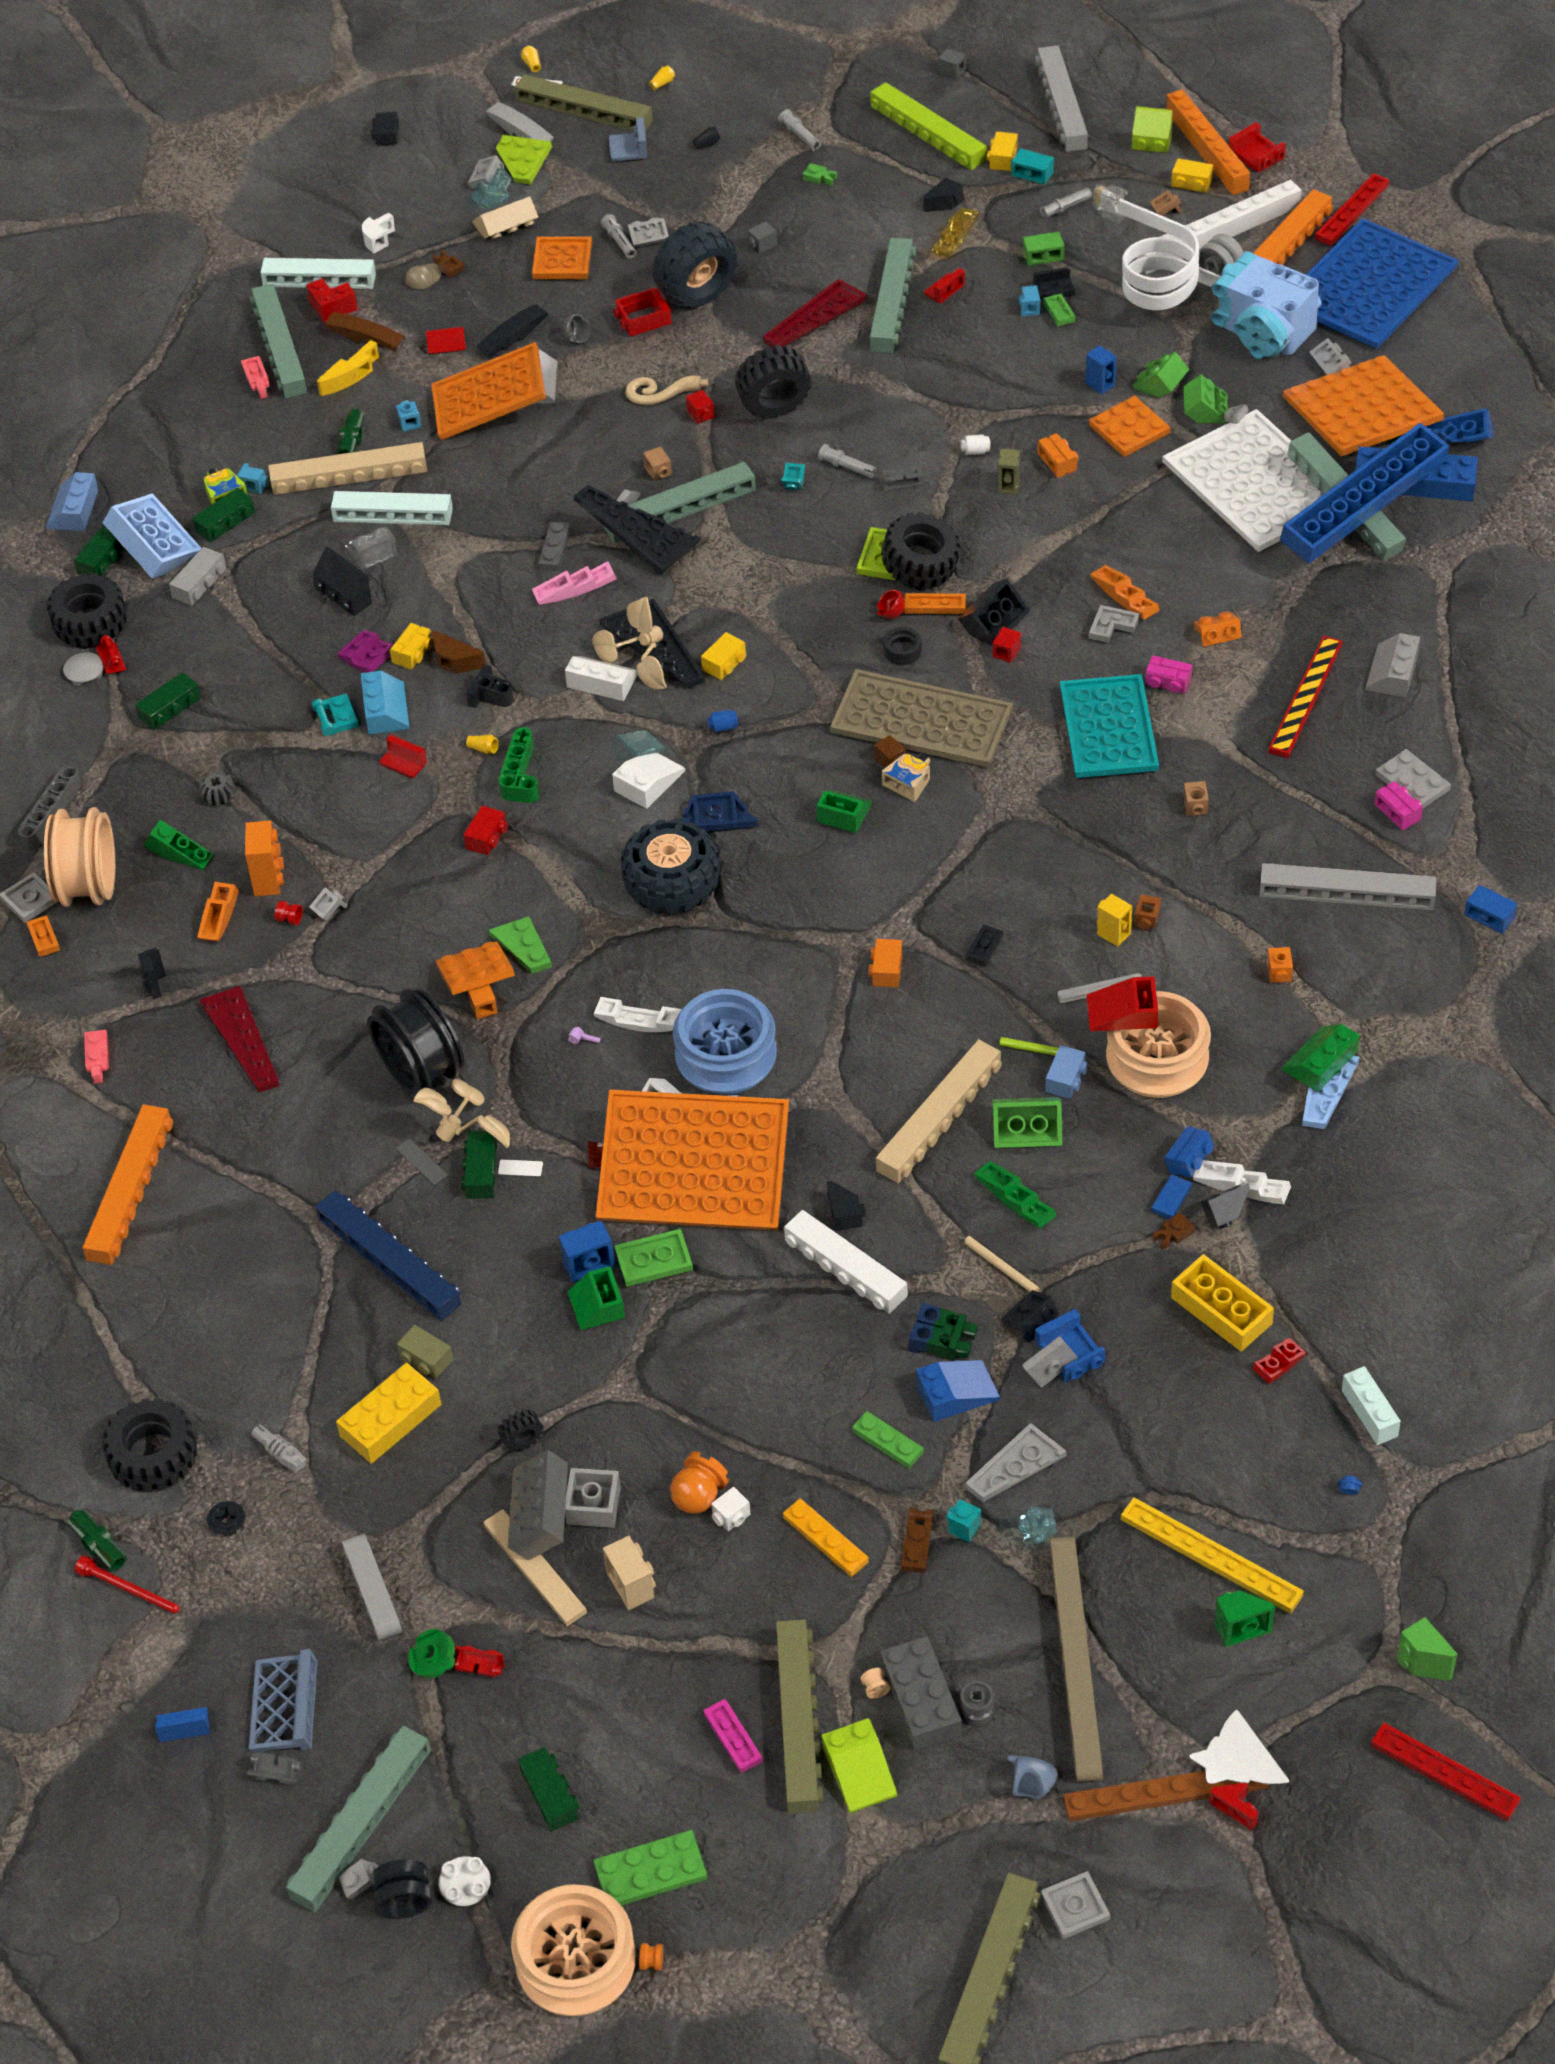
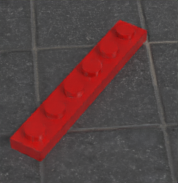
(1352, 209)
(1445, 1771)

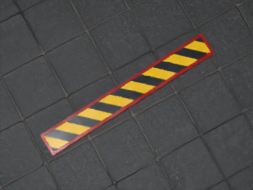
(1305, 697)

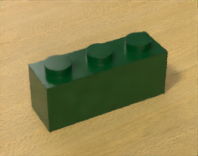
(224, 515)
(98, 553)
(168, 701)
(479, 1165)
(549, 1788)

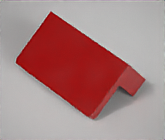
(946, 286)
(445, 340)
(403, 757)

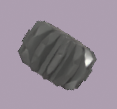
(216, 788)

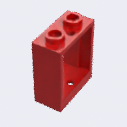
(640, 301)

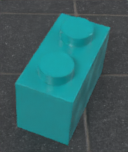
(1032, 166)

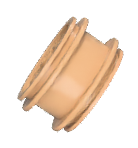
(79, 857)
(1183, 1060)
(581, 1987)

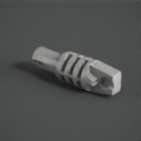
(279, 1448)

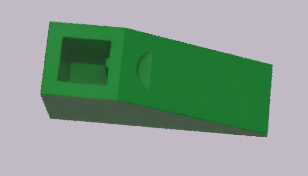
(177, 847)

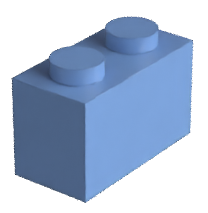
(1066, 1072)

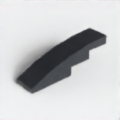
(509, 331)

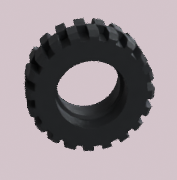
(765, 367)
(917, 568)
(83, 593)
(156, 1469)

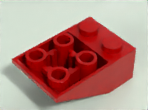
(1124, 1006)

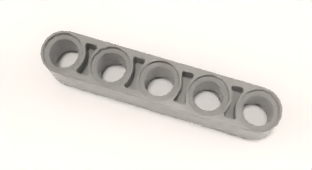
(371, 1587)

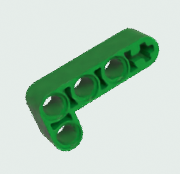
(512, 780)

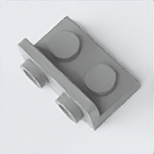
(485, 170)
(647, 232)
(1329, 357)

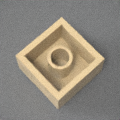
(629, 1572)

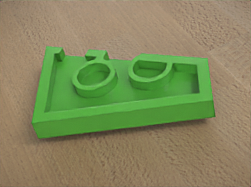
(524, 943)

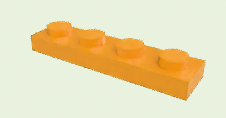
(825, 1537)

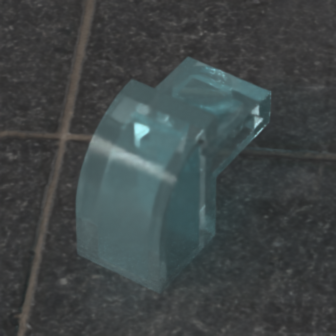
(494, 193)

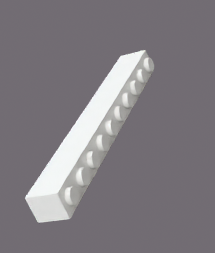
(1242, 215)

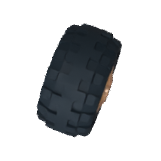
(695, 264)
(670, 866)

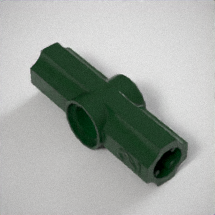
(351, 432)
(97, 1540)

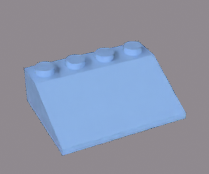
(151, 535)

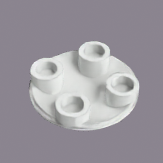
(464, 1881)

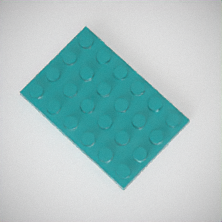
(1109, 726)

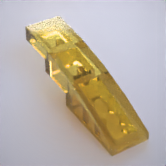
(957, 230)

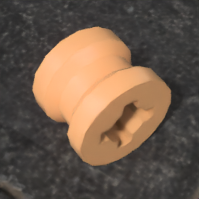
(875, 1683)

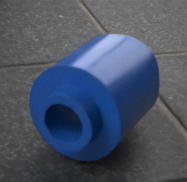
(722, 720)

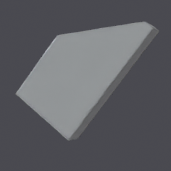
(1235, 414)
(628, 496)

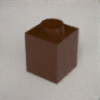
(888, 751)

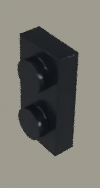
(984, 945)

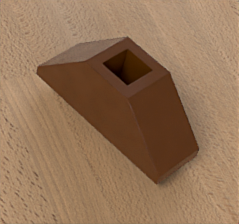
(456, 655)

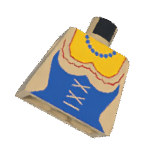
(907, 775)

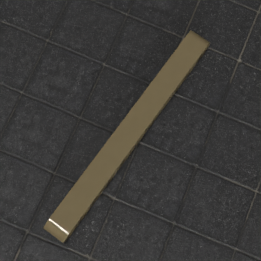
(1076, 1660)

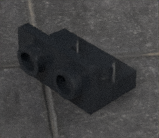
(1054, 282)
(1030, 1314)

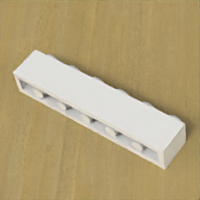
(845, 1261)

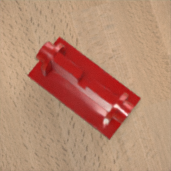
(110, 655)
(489, 1661)

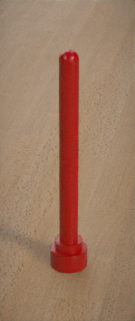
(86, 1567)

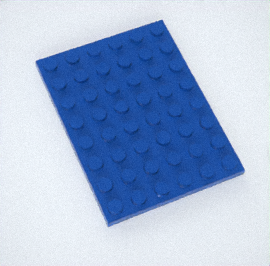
(1376, 281)

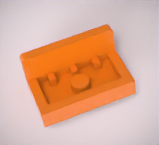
(1218, 628)

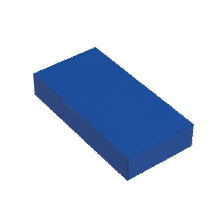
(1171, 1197)

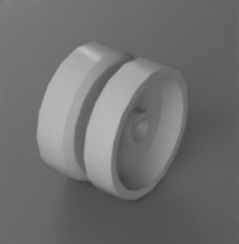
(1218, 253)

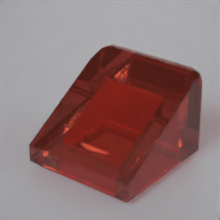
(595, 1153)

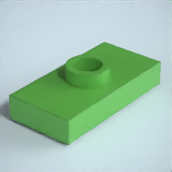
(1059, 309)

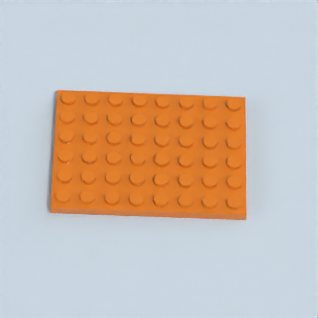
(693, 1160)

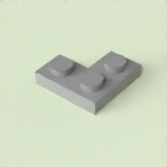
(1110, 619)

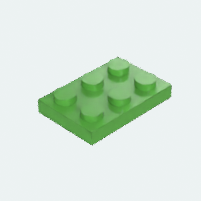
(653, 1257)

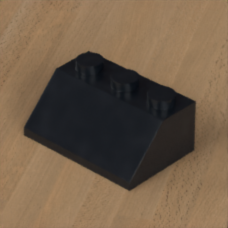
(342, 582)
(994, 609)

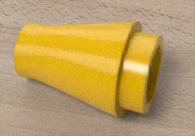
(530, 57)
(662, 77)
(484, 743)

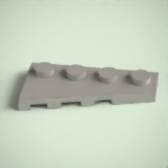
(1015, 1462)

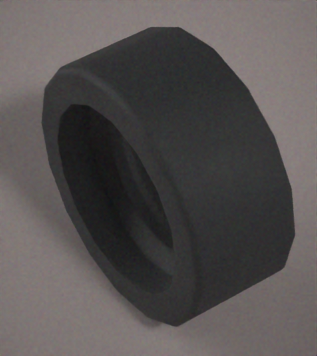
(898, 635)

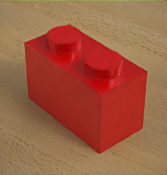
(485, 830)

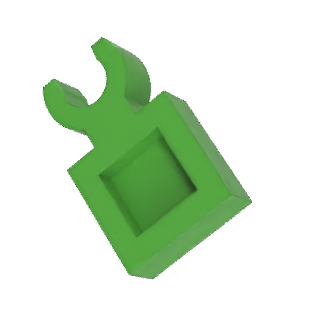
(816, 174)

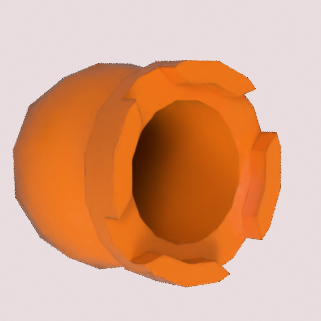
(698, 1483)

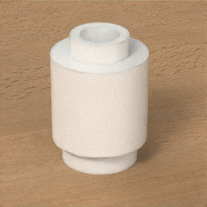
(975, 444)

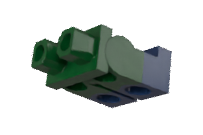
(941, 1333)

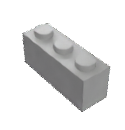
(197, 576)

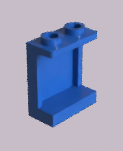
(1075, 1336)

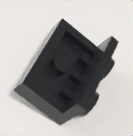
(151, 971)

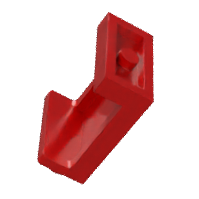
(1256, 149)

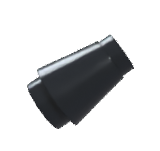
(707, 137)

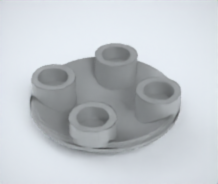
(83, 668)

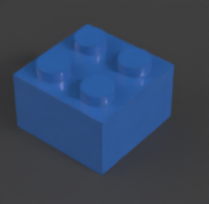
(586, 1250)

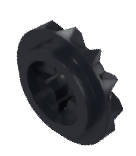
(217, 1515)

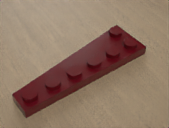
(822, 308)
(237, 1026)

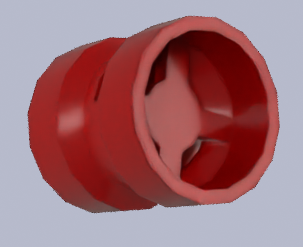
(289, 913)

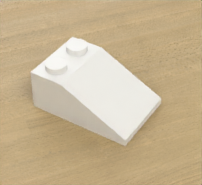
(646, 778)

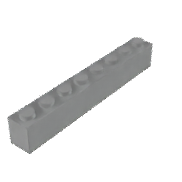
(1061, 98)
(1348, 886)

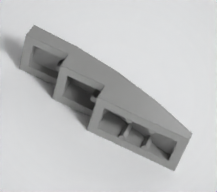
(517, 123)

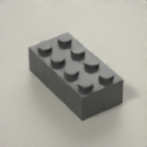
(538, 1505)
(921, 1693)

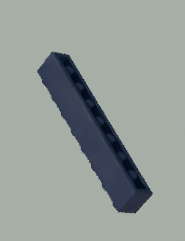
(389, 1255)

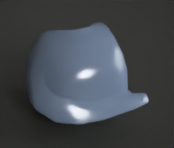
(1032, 1776)

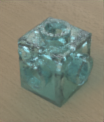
(1037, 1525)

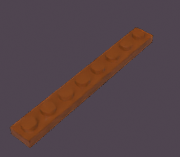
(1144, 1795)

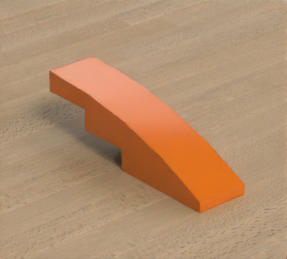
(1122, 591)

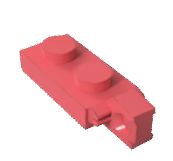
(256, 375)
(96, 1054)

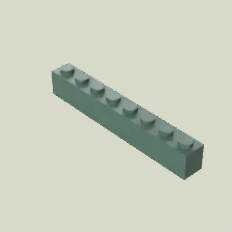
(891, 295)
(278, 341)
(1325, 474)
(697, 494)
(358, 1818)

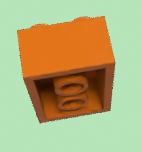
(263, 858)

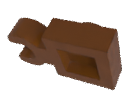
(448, 265)
(1174, 1229)

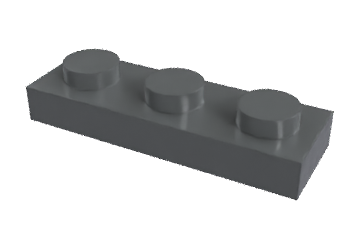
(554, 546)

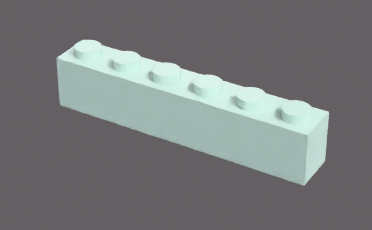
(299, 272)
(391, 508)

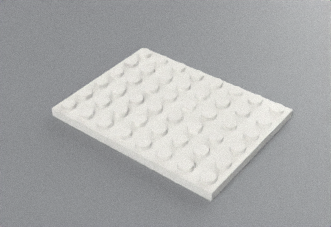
(1246, 477)

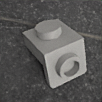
(357, 1878)

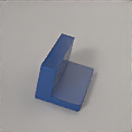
(182, 1724)

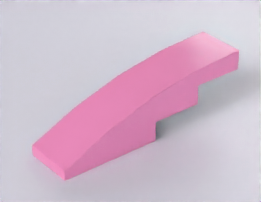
(578, 583)

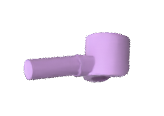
(577, 1034)

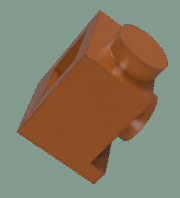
(1145, 916)

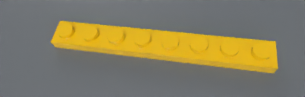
(1212, 1555)

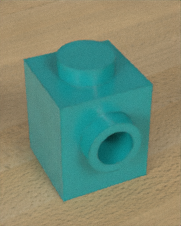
(963, 1520)

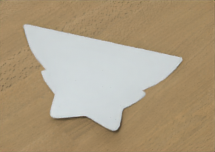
(1238, 1756)

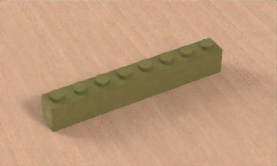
(581, 103)
(797, 1717)
(990, 1970)

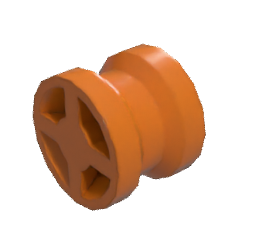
(651, 1956)

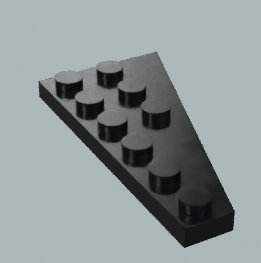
(641, 531)
(670, 651)

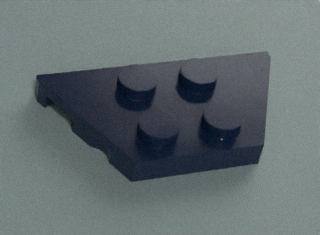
(718, 812)

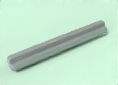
(1080, 992)

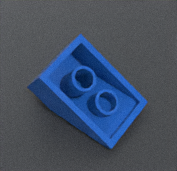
(955, 1387)

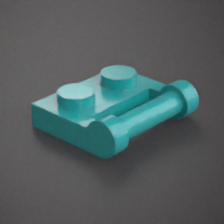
(341, 712)

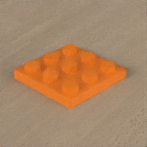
(562, 258)
(1129, 426)
(474, 967)

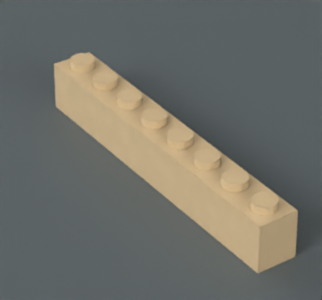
(347, 468)
(938, 1111)

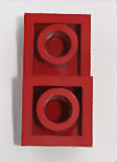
(1281, 1360)

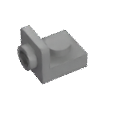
(327, 903)

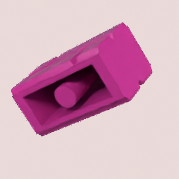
(1168, 674)
(1398, 805)

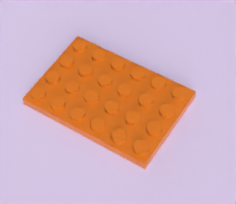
(488, 391)

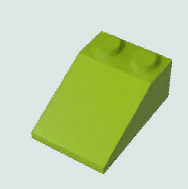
(858, 1765)

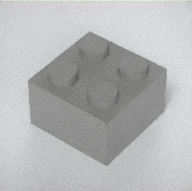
(592, 1497)

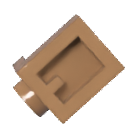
(1165, 203)

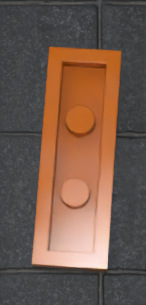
(935, 603)

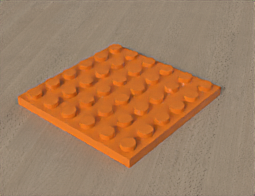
(1362, 405)

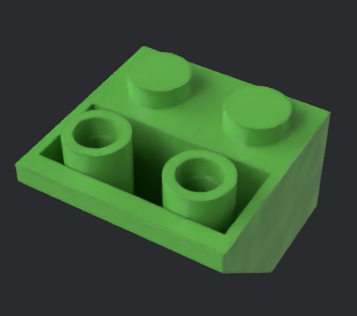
(1161, 375)
(1204, 401)

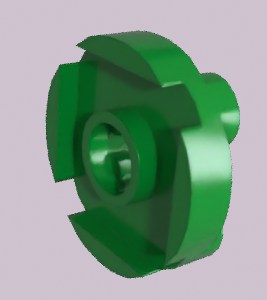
(442, 1658)

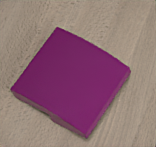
(366, 651)

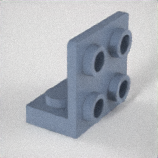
(629, 145)

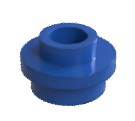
(1349, 1485)

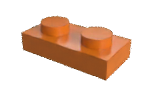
(43, 936)

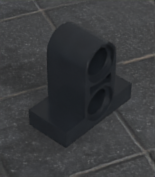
(489, 689)

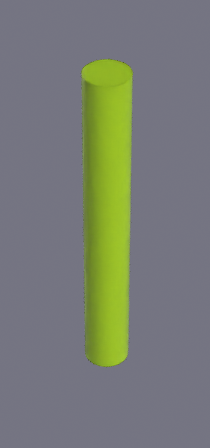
(1028, 1046)

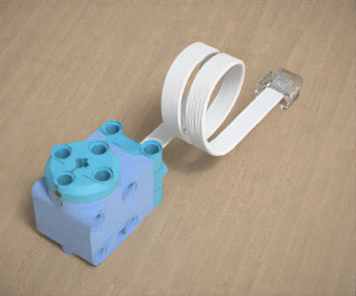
(1258, 299)

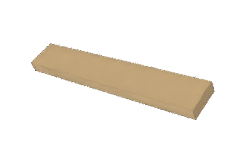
(539, 1573)

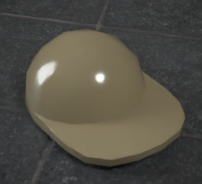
(423, 276)

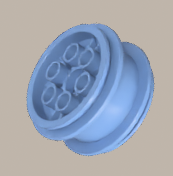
(731, 1014)

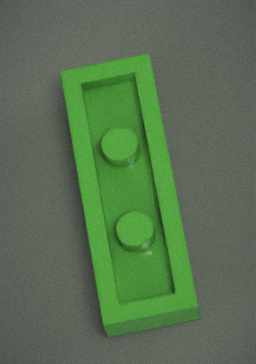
(887, 1439)

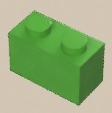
(1043, 248)

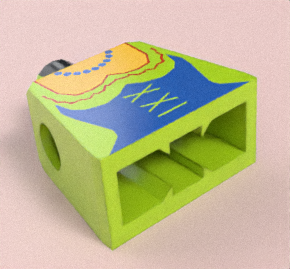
(221, 483)

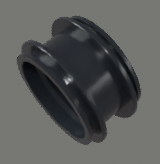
(415, 1041)

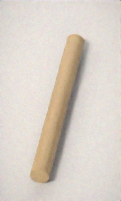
(1000, 1264)

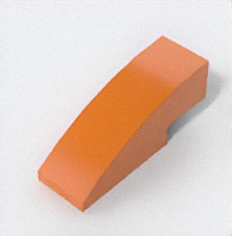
(218, 911)

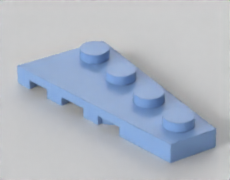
(1322, 1104)

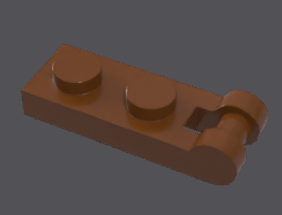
(917, 1541)

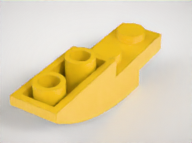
(348, 372)

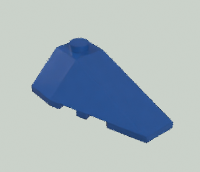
(1464, 427)

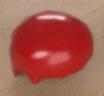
(891, 604)

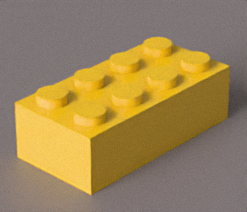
(1222, 1302)
(388, 1413)

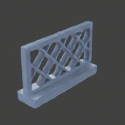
(304, 1702)

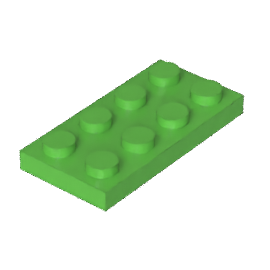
(651, 1868)

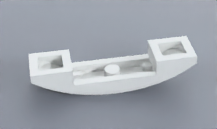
(636, 1018)

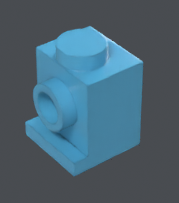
(1029, 301)
(406, 411)
(253, 478)

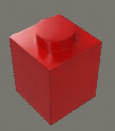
(700, 406)
(1006, 644)

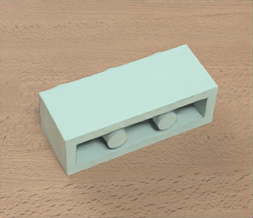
(1370, 1405)

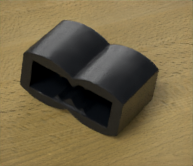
(385, 128)

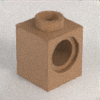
(657, 463)
(1195, 798)

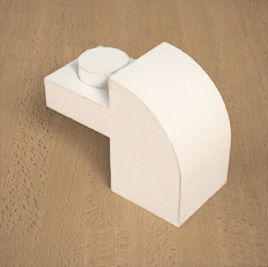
(376, 232)

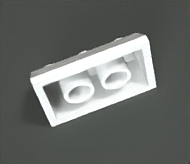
(599, 677)

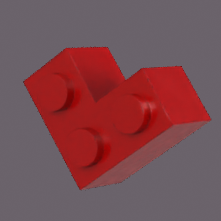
(326, 300)

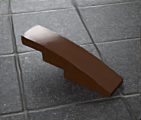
(365, 330)

